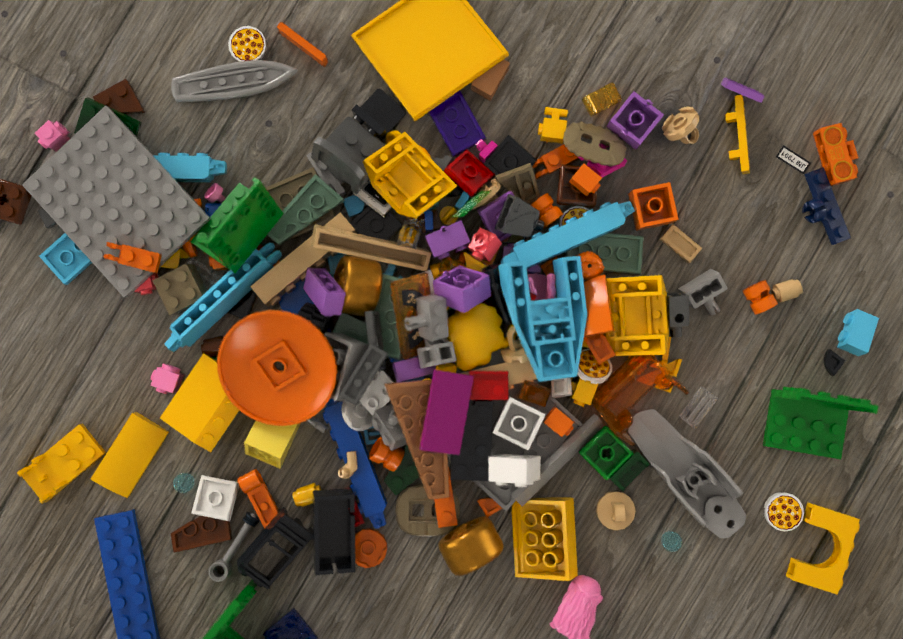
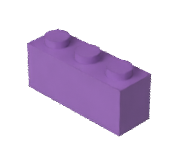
(324, 291)

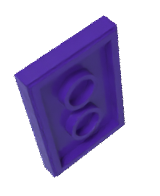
(457, 124)

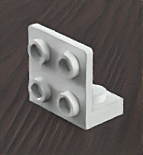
(376, 394)

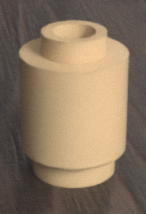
(787, 290)

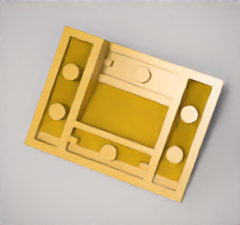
(407, 177)
(638, 315)

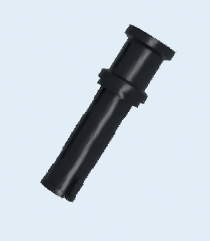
(497, 293)

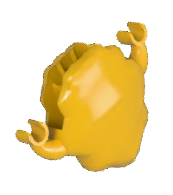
(476, 336)

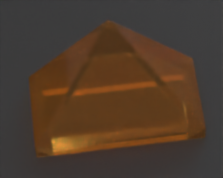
(534, 393)

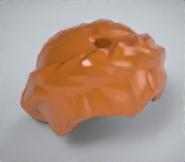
(596, 265)

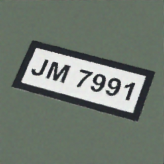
(793, 159)

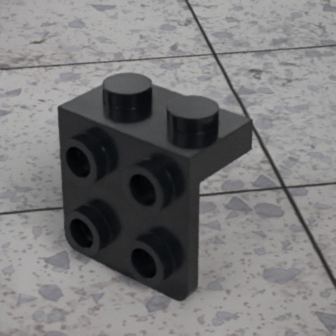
(378, 114)

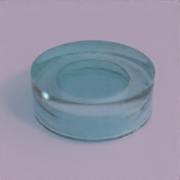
(183, 482)
(671, 541)

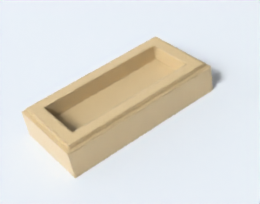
(680, 243)

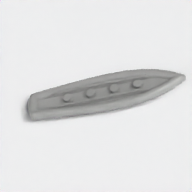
(231, 81)

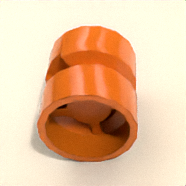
(548, 212)
(760, 297)
(382, 454)

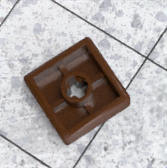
(568, 194)
(18, 202)

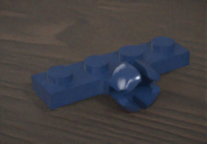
(825, 207)

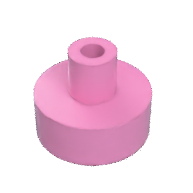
(214, 193)

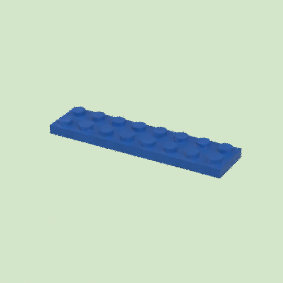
(126, 576)

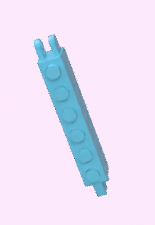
(192, 168)
(571, 235)
(221, 298)

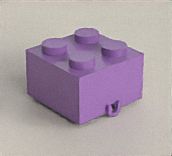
(635, 120)
(451, 239)
(462, 288)

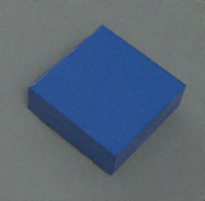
(429, 221)

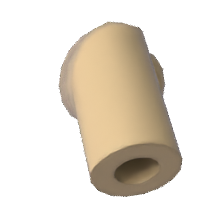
(350, 467)

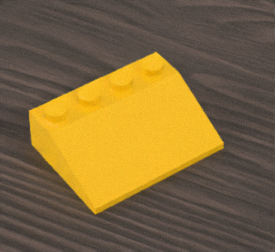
(201, 406)
(545, 539)

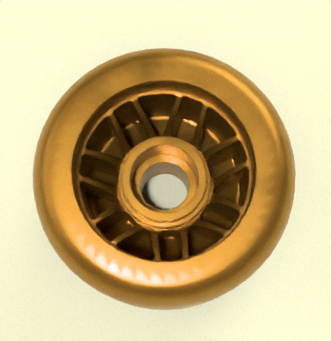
(361, 283)
(471, 546)

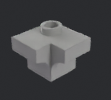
(436, 353)

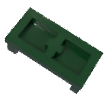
(629, 470)

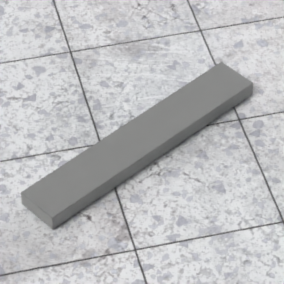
(560, 458)

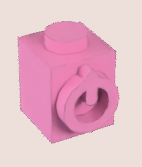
(52, 135)
(167, 379)

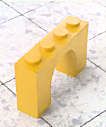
(829, 574)

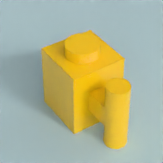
(552, 128)
(583, 391)

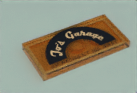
(404, 300)

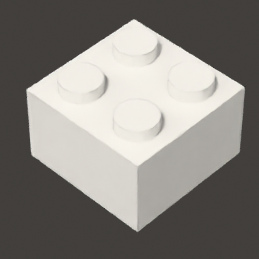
(518, 423)
(515, 469)

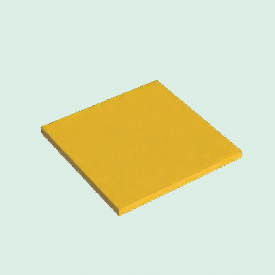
(429, 50)

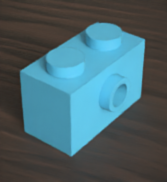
(857, 332)

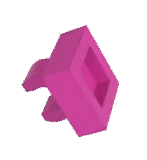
(485, 150)

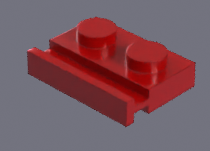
(489, 385)

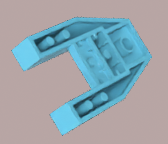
(549, 327)

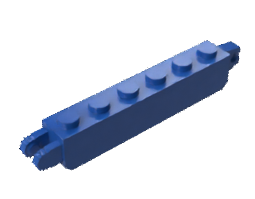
(364, 480)

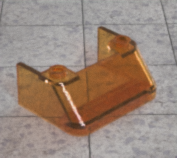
(628, 387)

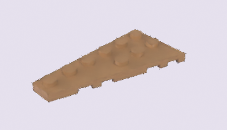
(410, 407)

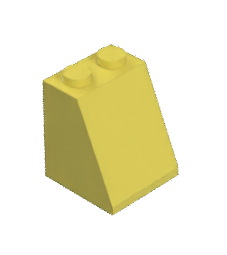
(270, 442)

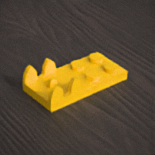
(62, 463)

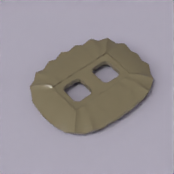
(592, 151)
(420, 525)

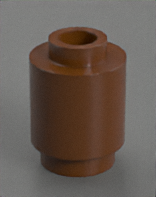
(211, 346)

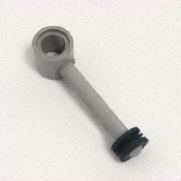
(250, 520)

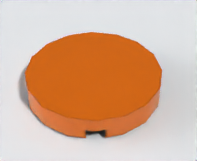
(369, 548)

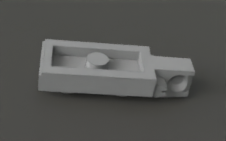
(326, 175)

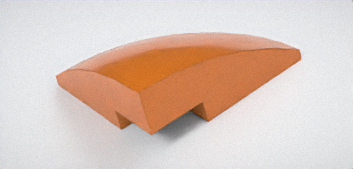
(598, 307)

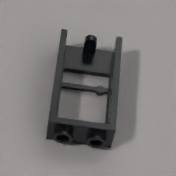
(290, 529)

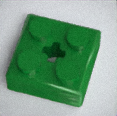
(618, 452)

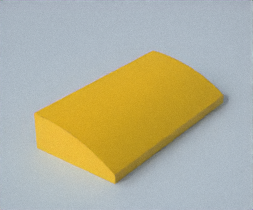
(130, 455)

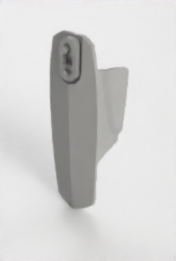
(689, 473)

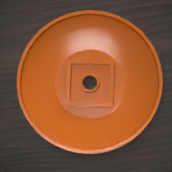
(262, 390)

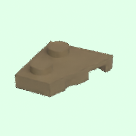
(520, 182)

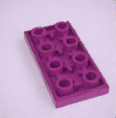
(446, 412)

